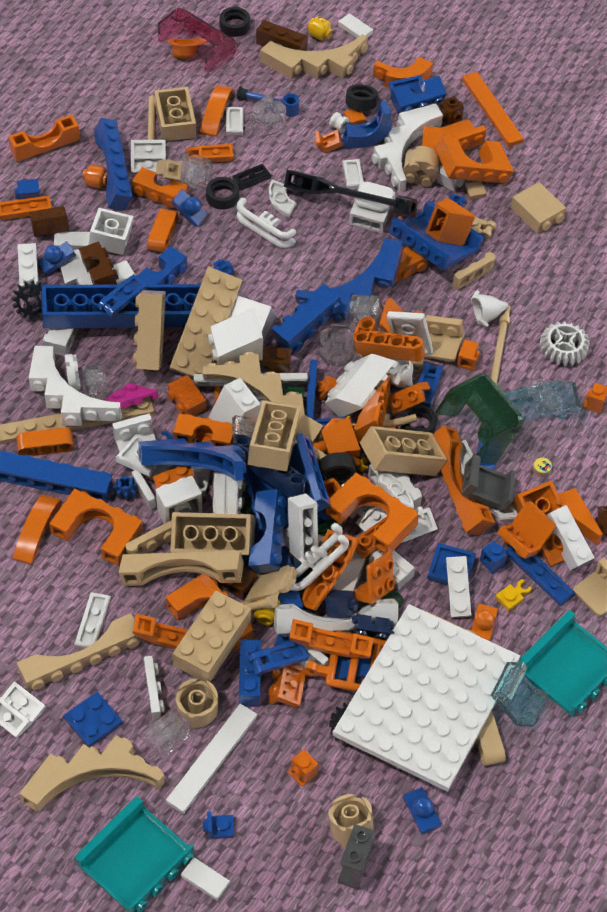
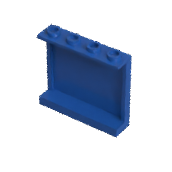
(441, 254)
(305, 462)

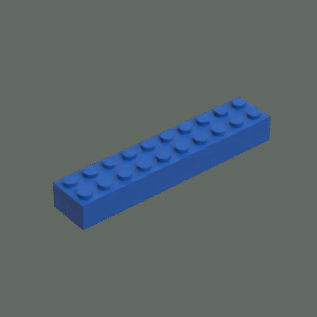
(77, 306)

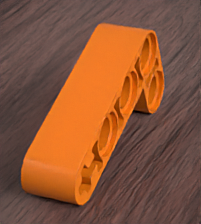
(387, 345)

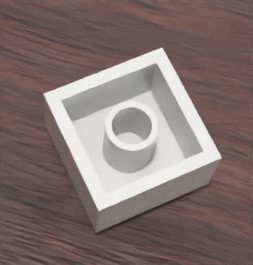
(111, 230)
(180, 497)

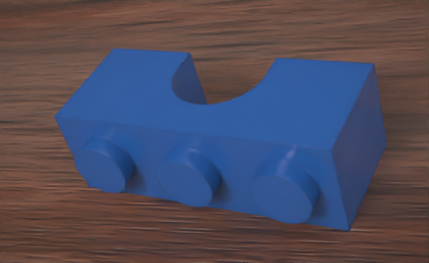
(406, 100)
(172, 264)
(248, 681)

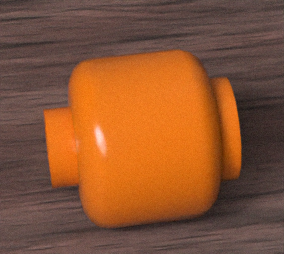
(95, 176)

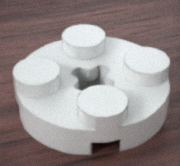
(72, 371)

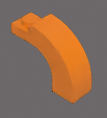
(389, 74)

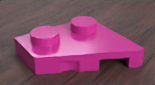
(131, 395)

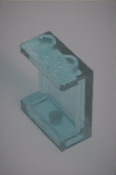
(517, 695)

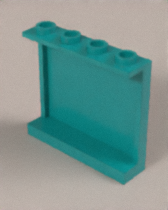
(567, 664)
(134, 856)

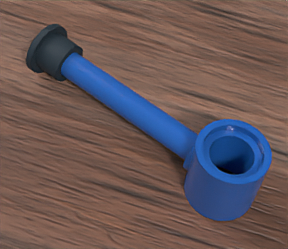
(290, 100)

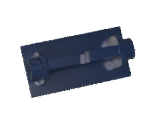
(380, 628)

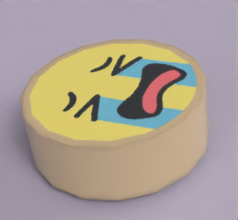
(542, 467)

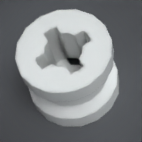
(338, 122)

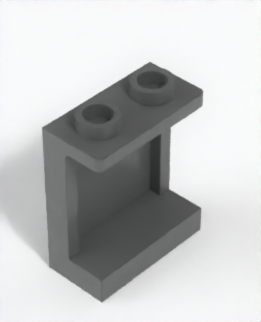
(487, 484)
(356, 856)

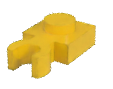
(511, 596)

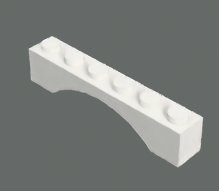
(287, 612)

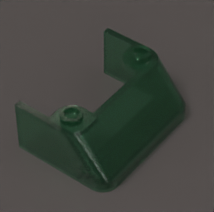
(497, 413)

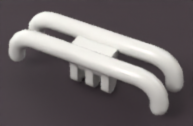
(264, 226)
(319, 558)

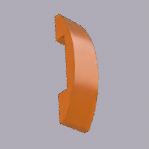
(215, 109)
(34, 528)
(157, 633)
(330, 642)

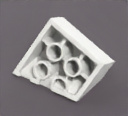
(358, 384)

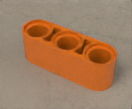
(162, 230)
(45, 441)

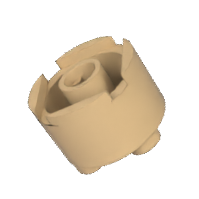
(421, 166)
(197, 702)
(347, 812)

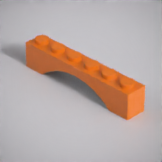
(474, 515)

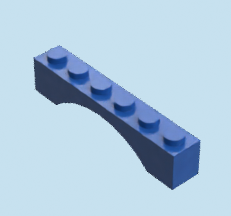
(118, 185)

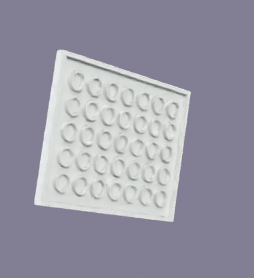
(425, 697)

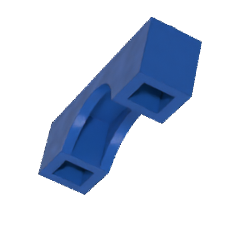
(266, 554)

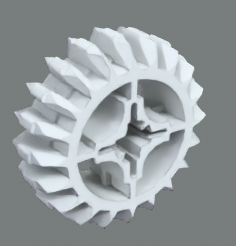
(564, 348)

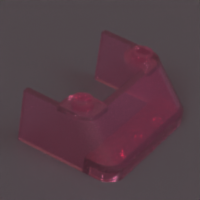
(222, 43)

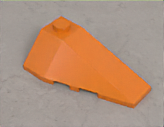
(374, 411)
(547, 500)
(320, 587)

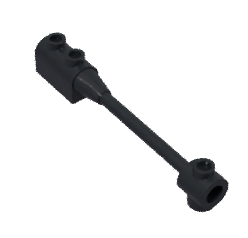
(317, 185)

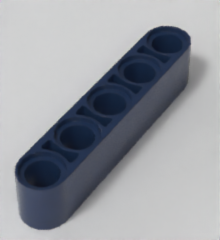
(288, 482)

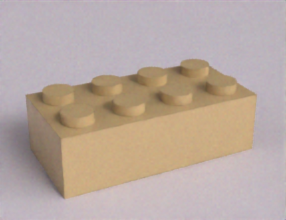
(150, 330)
(274, 435)
(403, 451)
(212, 532)
(212, 637)

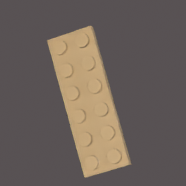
(210, 307)

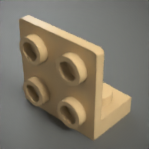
(445, 336)

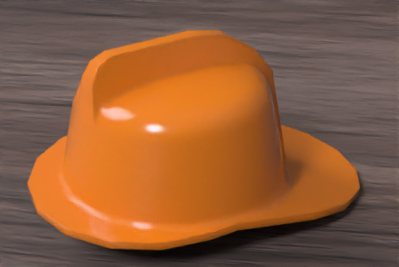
(185, 47)

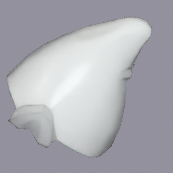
(487, 307)
(402, 374)

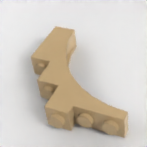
(315, 63)
(248, 369)
(58, 774)

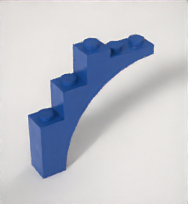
(379, 272)
(223, 459)

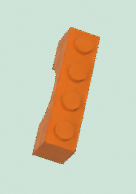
(62, 133)

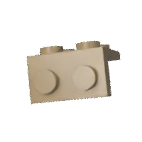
(593, 589)

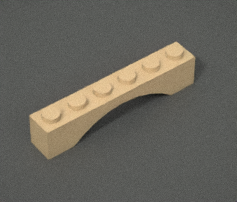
(220, 565)
(43, 669)

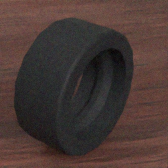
(234, 30)
(361, 97)
(222, 203)
(423, 411)
(343, 461)

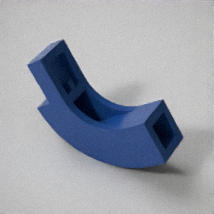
(371, 132)

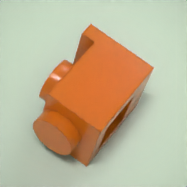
(468, 355)
(596, 398)
(303, 767)

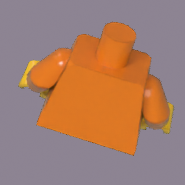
(340, 437)

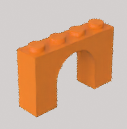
(459, 166)
(361, 492)
(81, 507)
(196, 595)

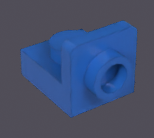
(218, 826)

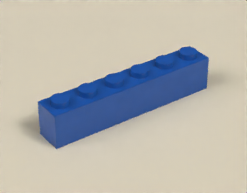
(53, 476)

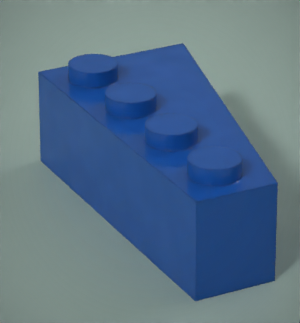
(307, 319)

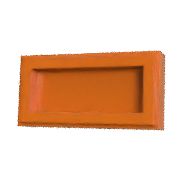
(484, 621)

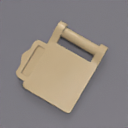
(268, 586)

